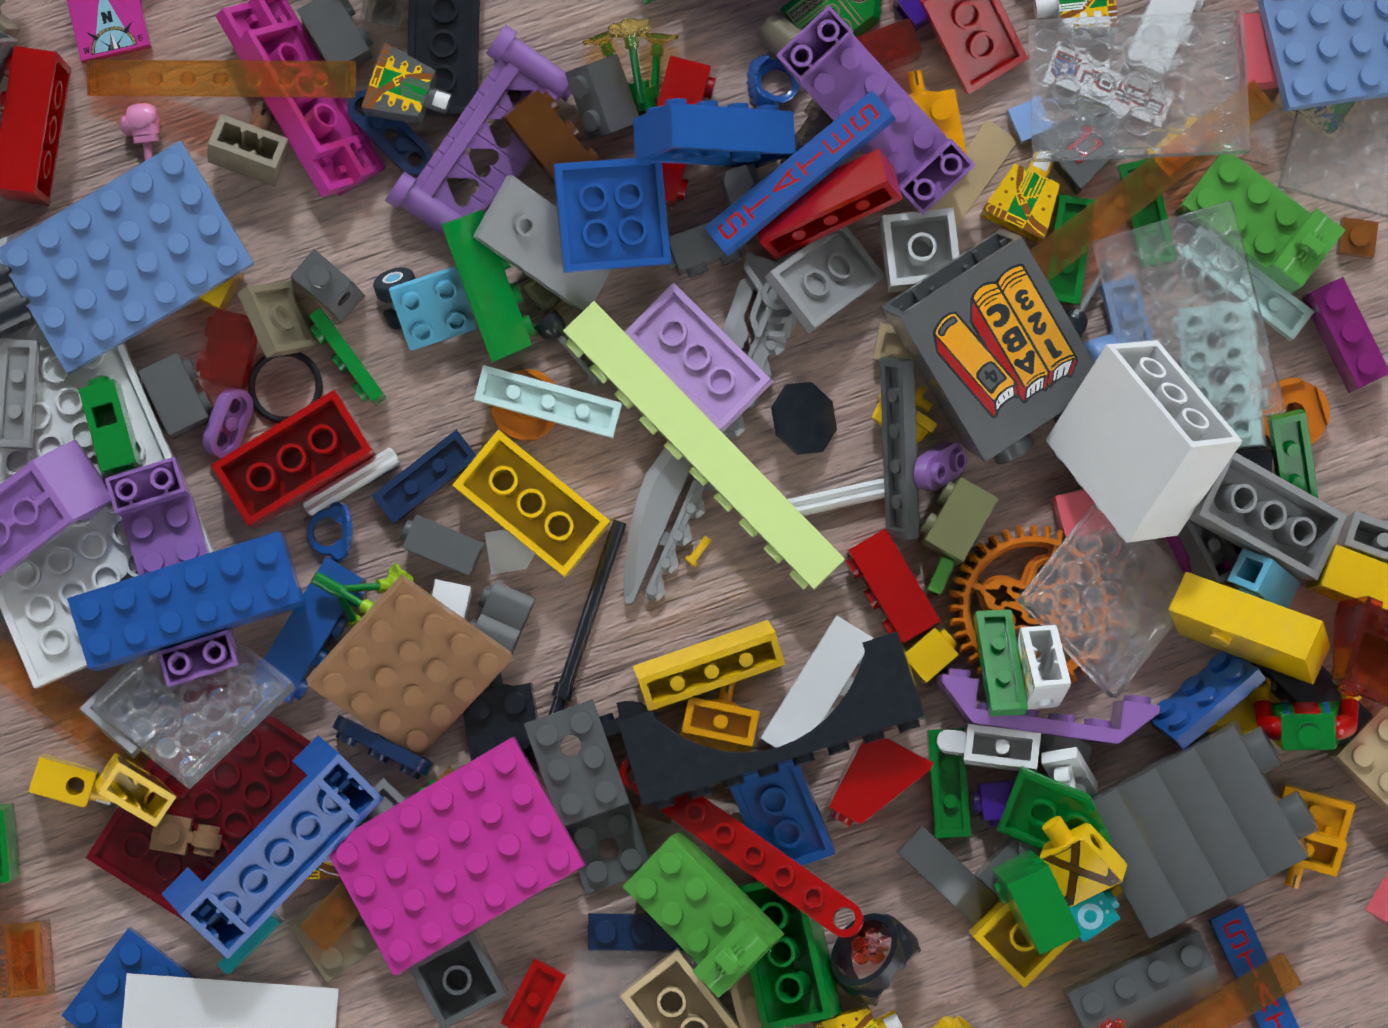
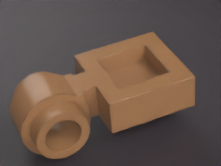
(176, 833)

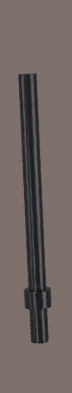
(564, 690)

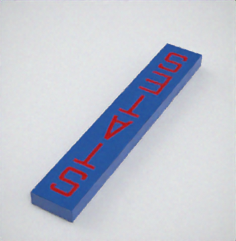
(800, 173)
(1243, 954)

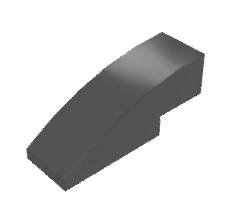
(947, 874)

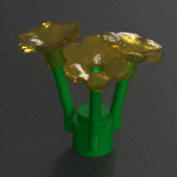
(630, 30)

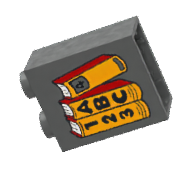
(992, 345)

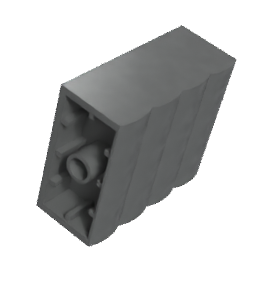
(1202, 826)

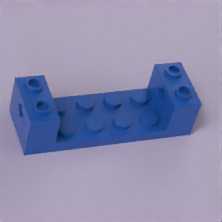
(277, 852)

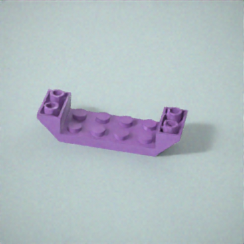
(840, 73)
(47, 500)
(162, 532)
(1125, 718)

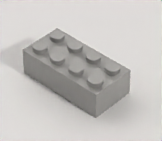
(1270, 518)

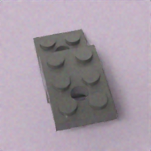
(588, 794)

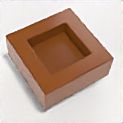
(1358, 238)

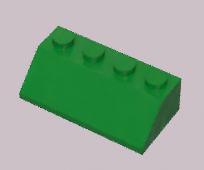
(488, 289)
(795, 976)

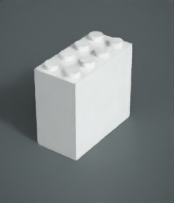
(1142, 440)

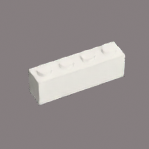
(818, 683)

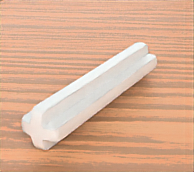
(351, 481)
(839, 497)

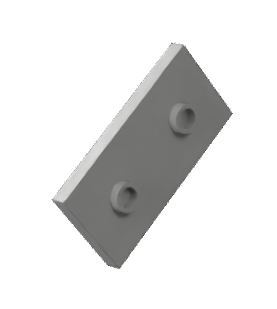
(526, 234)

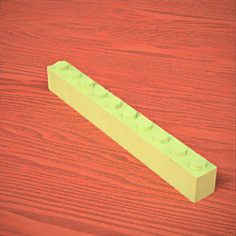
(704, 446)

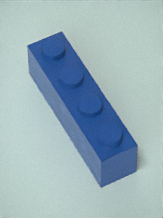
(310, 629)

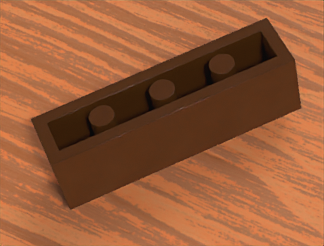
(545, 133)

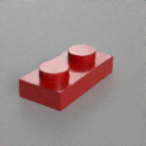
(534, 996)

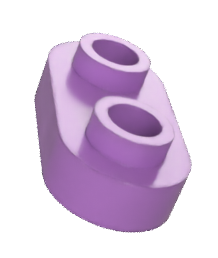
(228, 423)
(939, 466)

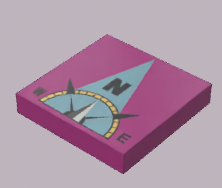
(108, 28)

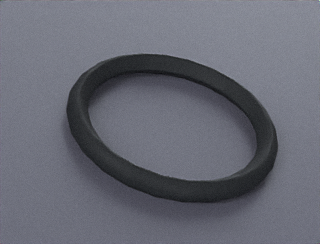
(253, 375)

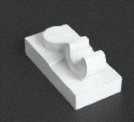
(1070, 769)

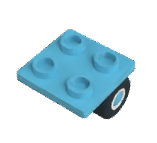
(425, 307)

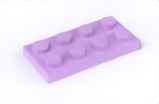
(698, 357)

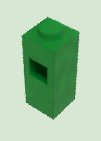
(110, 426)

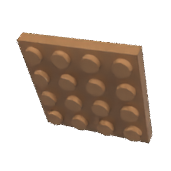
(409, 667)

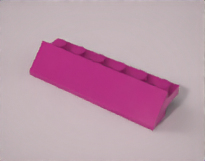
(317, 128)

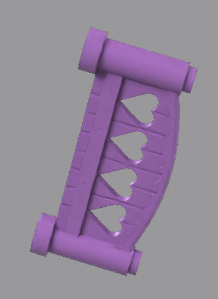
(516, 69)

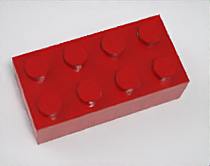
(32, 123)
(293, 459)

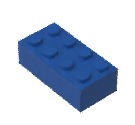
(713, 134)

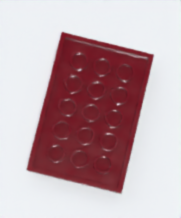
(230, 795)

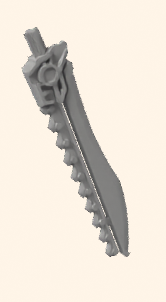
(772, 326)

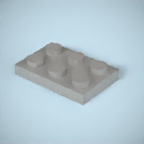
(825, 278)

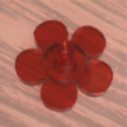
(870, 947)

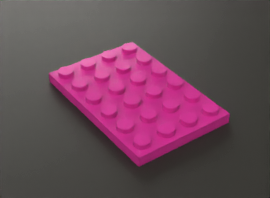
(455, 856)

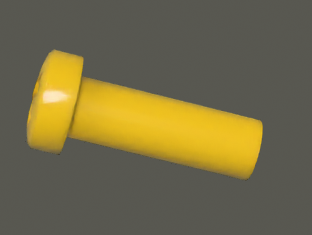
(694, 556)

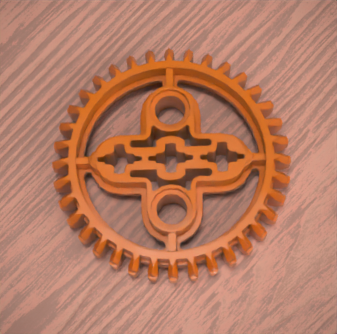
(986, 601)

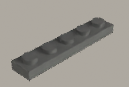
(899, 446)

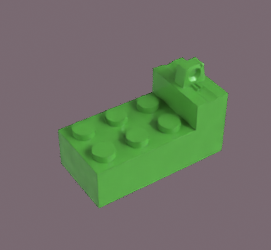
(1274, 228)
(703, 912)

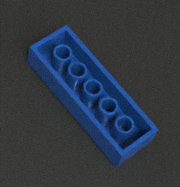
(186, 601)

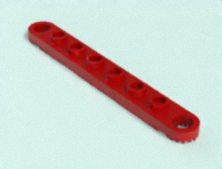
(759, 859)

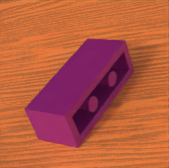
(1346, 335)

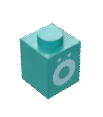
(1095, 914)

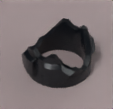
(869, 989)

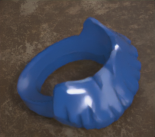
(760, 67)
(342, 547)

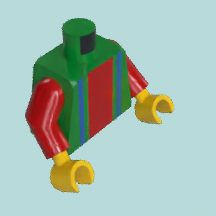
(1305, 723)

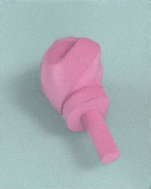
(143, 124)

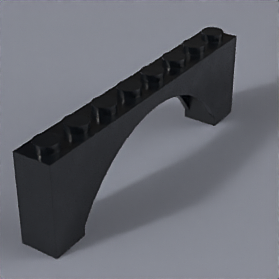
(876, 702)

